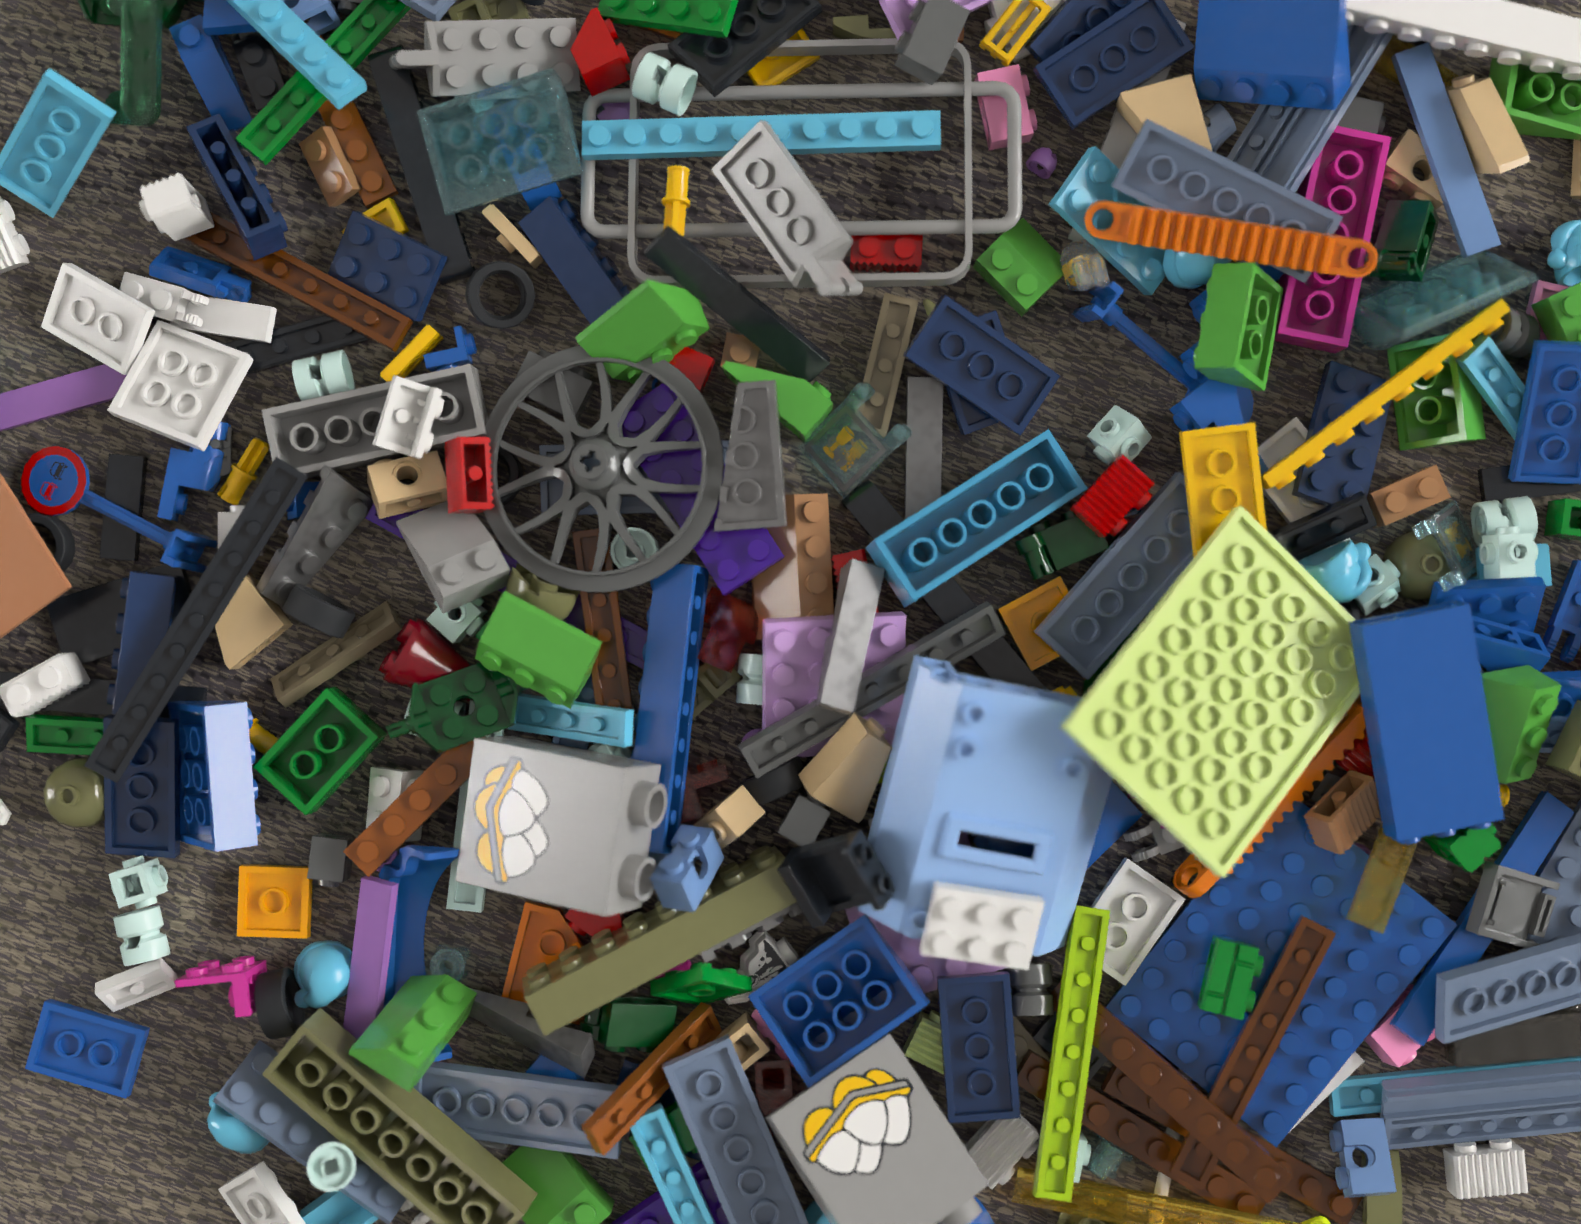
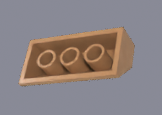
(803, 579)

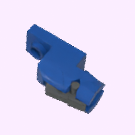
(195, 471)

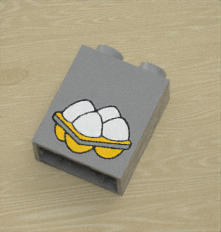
(560, 824)
(878, 1145)

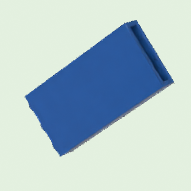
(1426, 721)

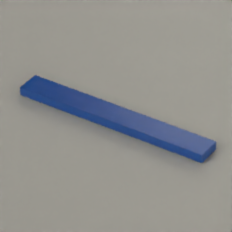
(1461, 948)

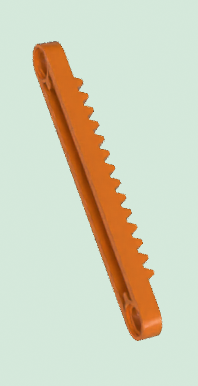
(1231, 239)
(1341, 738)

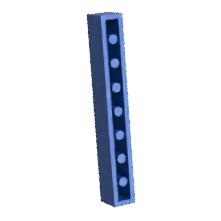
(670, 687)

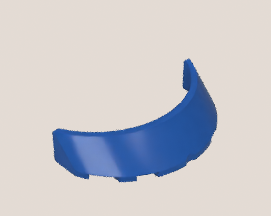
(416, 872)

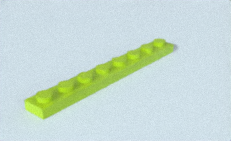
(1071, 1054)

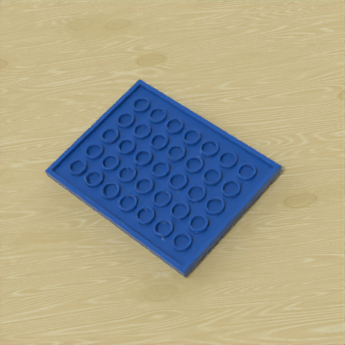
(1260, 907)

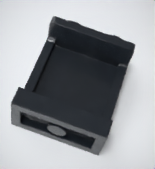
(836, 876)

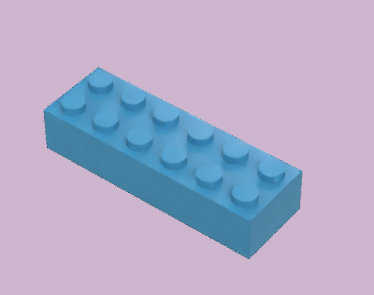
(976, 518)

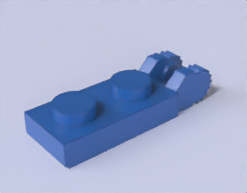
(1567, 616)

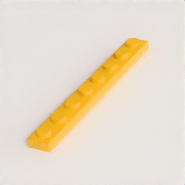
(1396, 387)

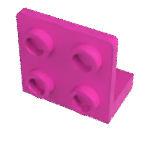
(240, 973)

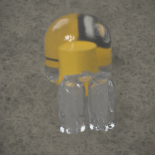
(1083, 266)

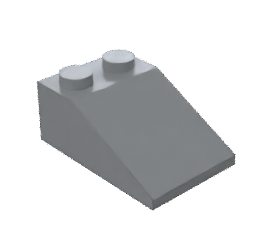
(454, 555)

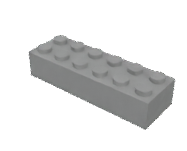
(343, 425)

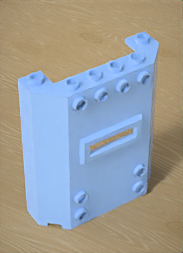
(989, 765)

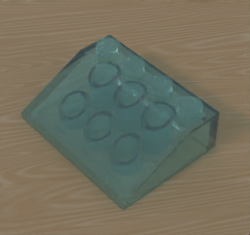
(501, 141)
(1442, 296)

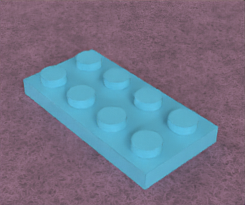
(52, 142)
(1092, 182)

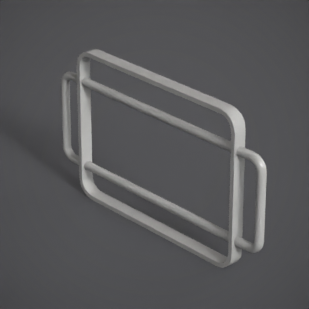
(966, 226)

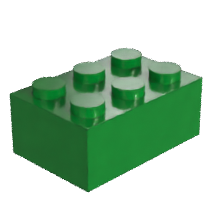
(320, 750)

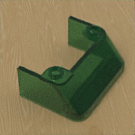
(141, 63)

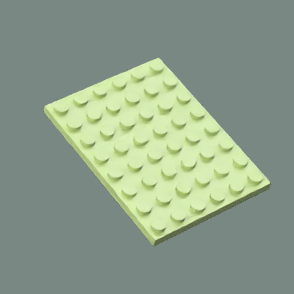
(1223, 692)

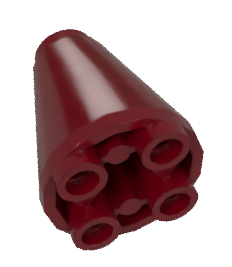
(420, 656)

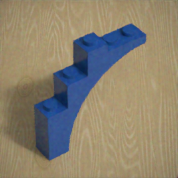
(1212, 401)

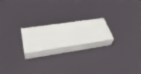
(233, 319)

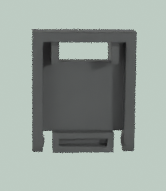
(1511, 905)

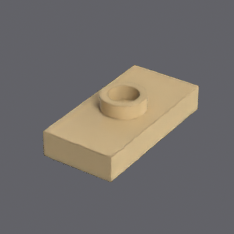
(511, 237)

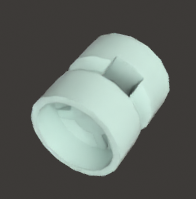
(660, 82)
(332, 368)
(1512, 512)
(623, 556)
(750, 688)
(141, 935)
(331, 1166)

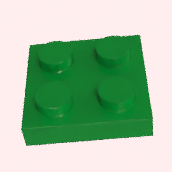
(701, 984)

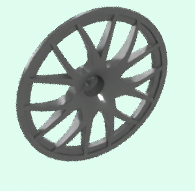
(613, 478)

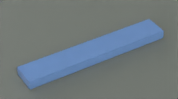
(1445, 150)

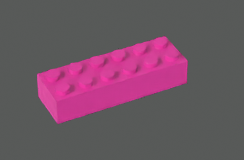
(1349, 183)

